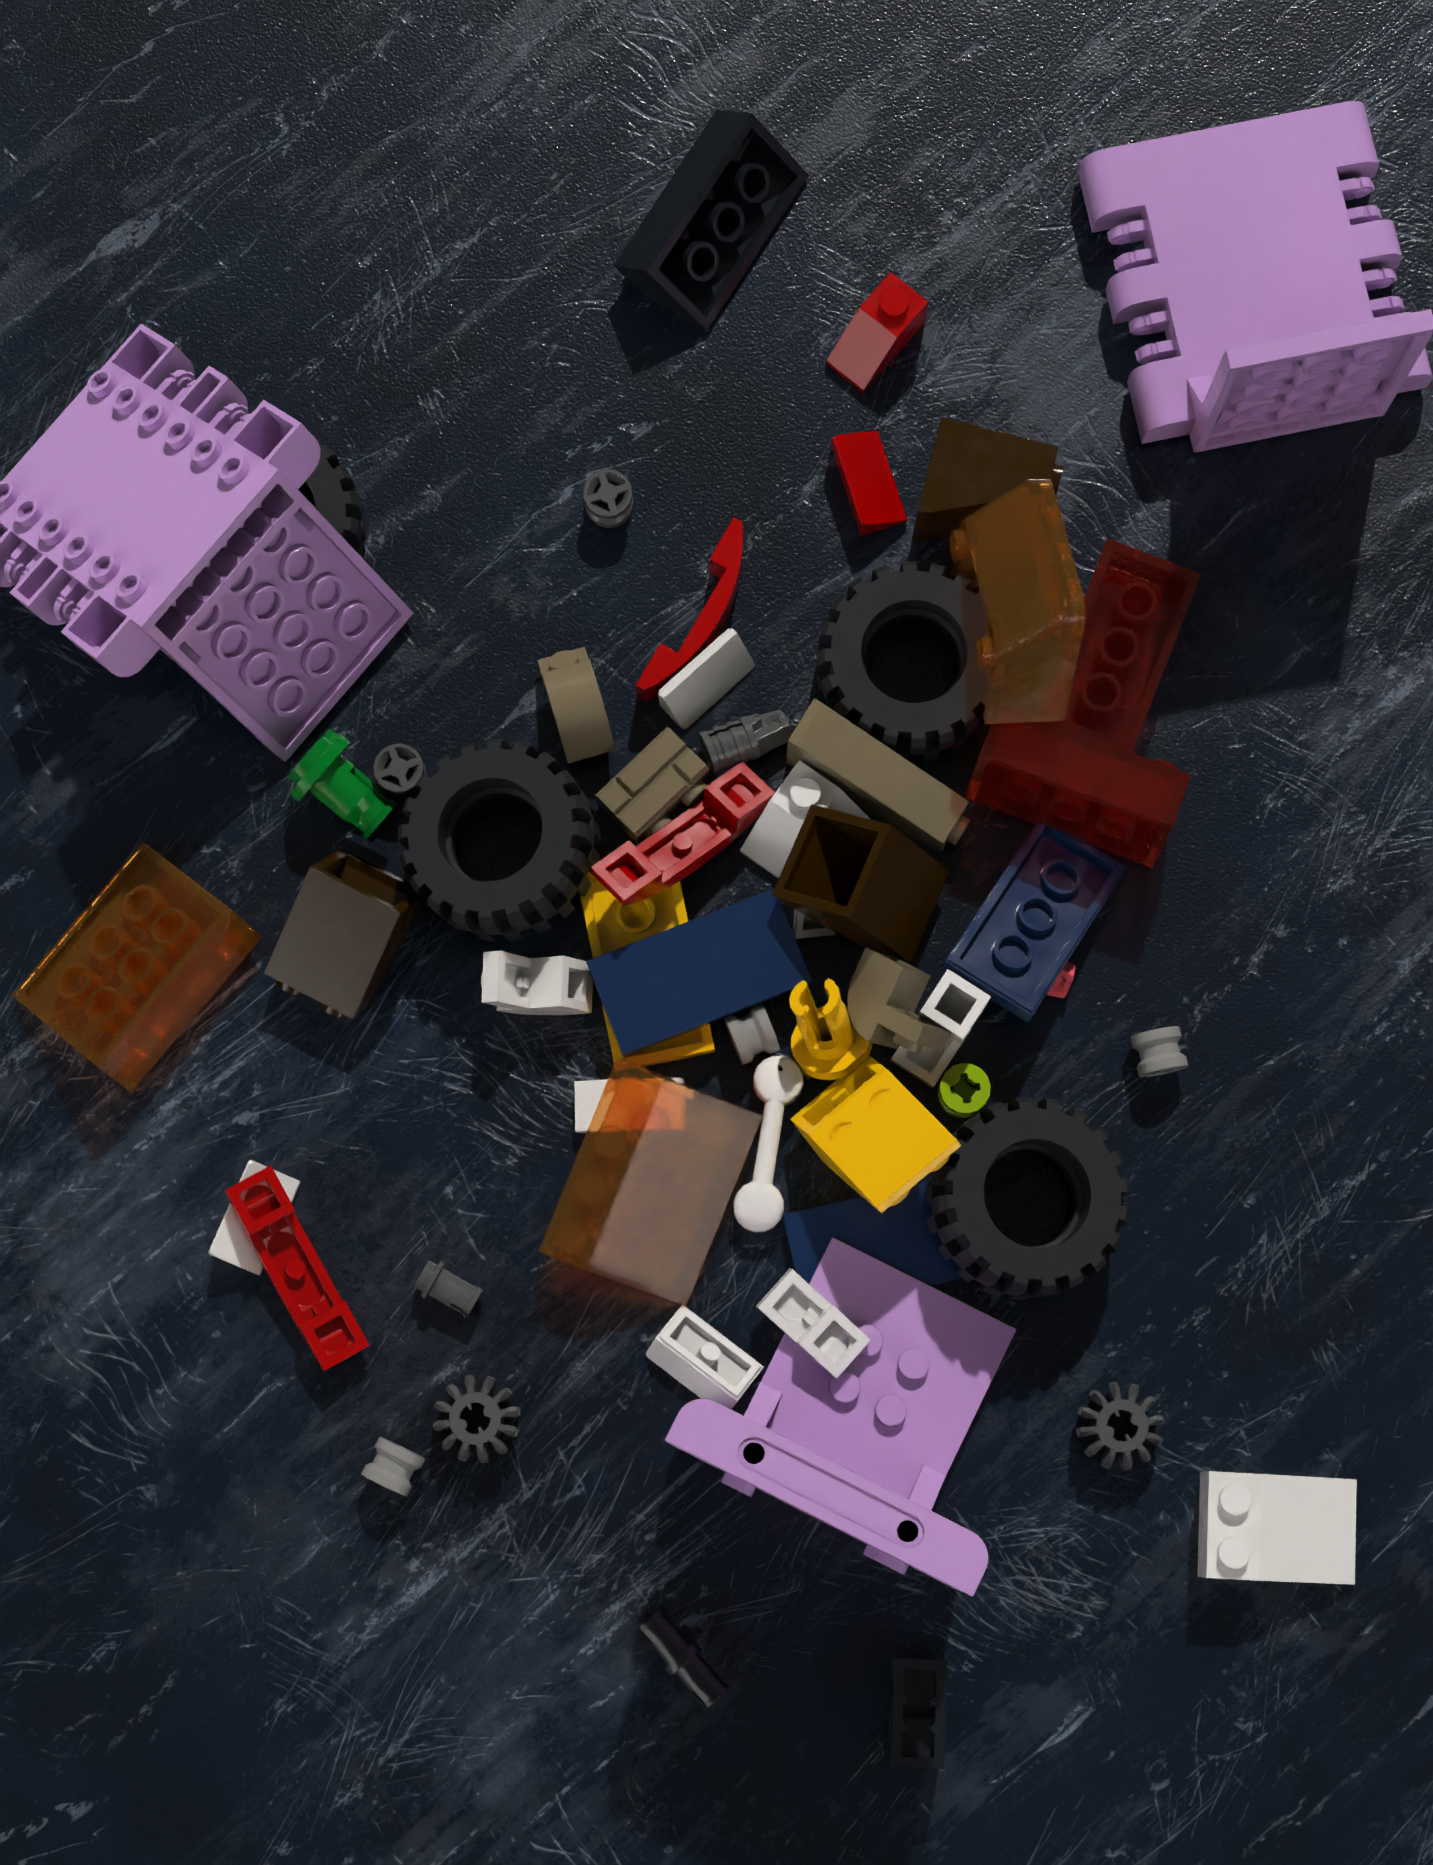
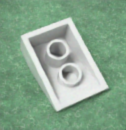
(1277, 1528)

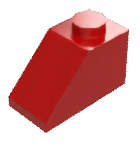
(878, 332)

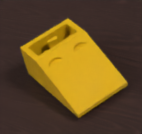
(875, 1134)

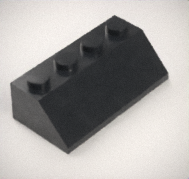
(712, 218)

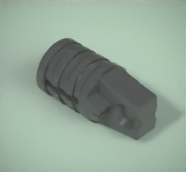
(743, 739)

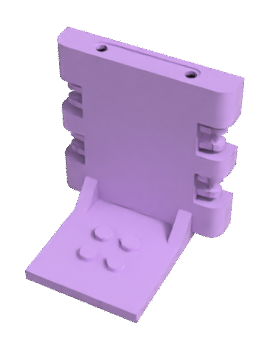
(1256, 277)
(184, 531)
(879, 1435)

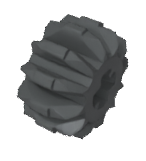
(1134, 1418)
(462, 1427)

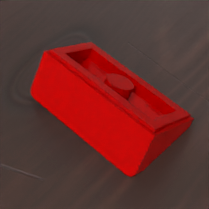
(868, 481)

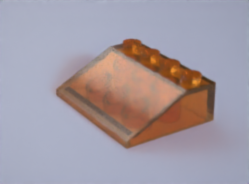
(137, 966)
(650, 1182)

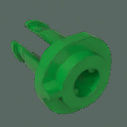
(340, 784)

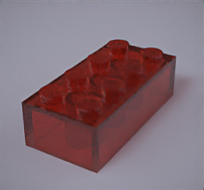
(1127, 638)
(1079, 787)

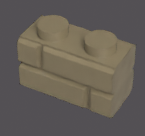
(654, 786)

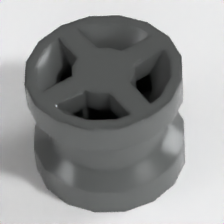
(607, 487)
(396, 762)

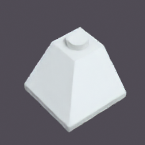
(785, 813)

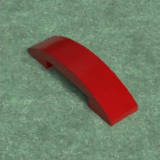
(725, 564)
(687, 841)
(295, 1268)

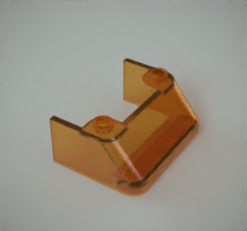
(1030, 600)

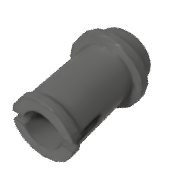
(447, 1288)

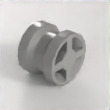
(752, 1034)
(1159, 1051)
(393, 1466)

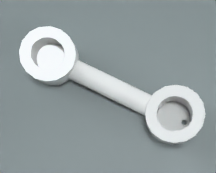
(759, 1203)

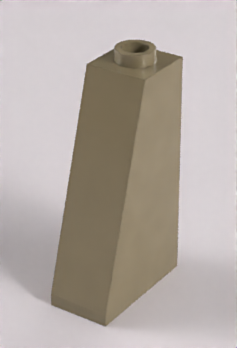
(877, 777)

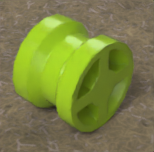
(956, 1100)

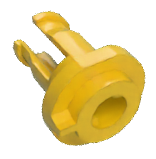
(824, 1037)

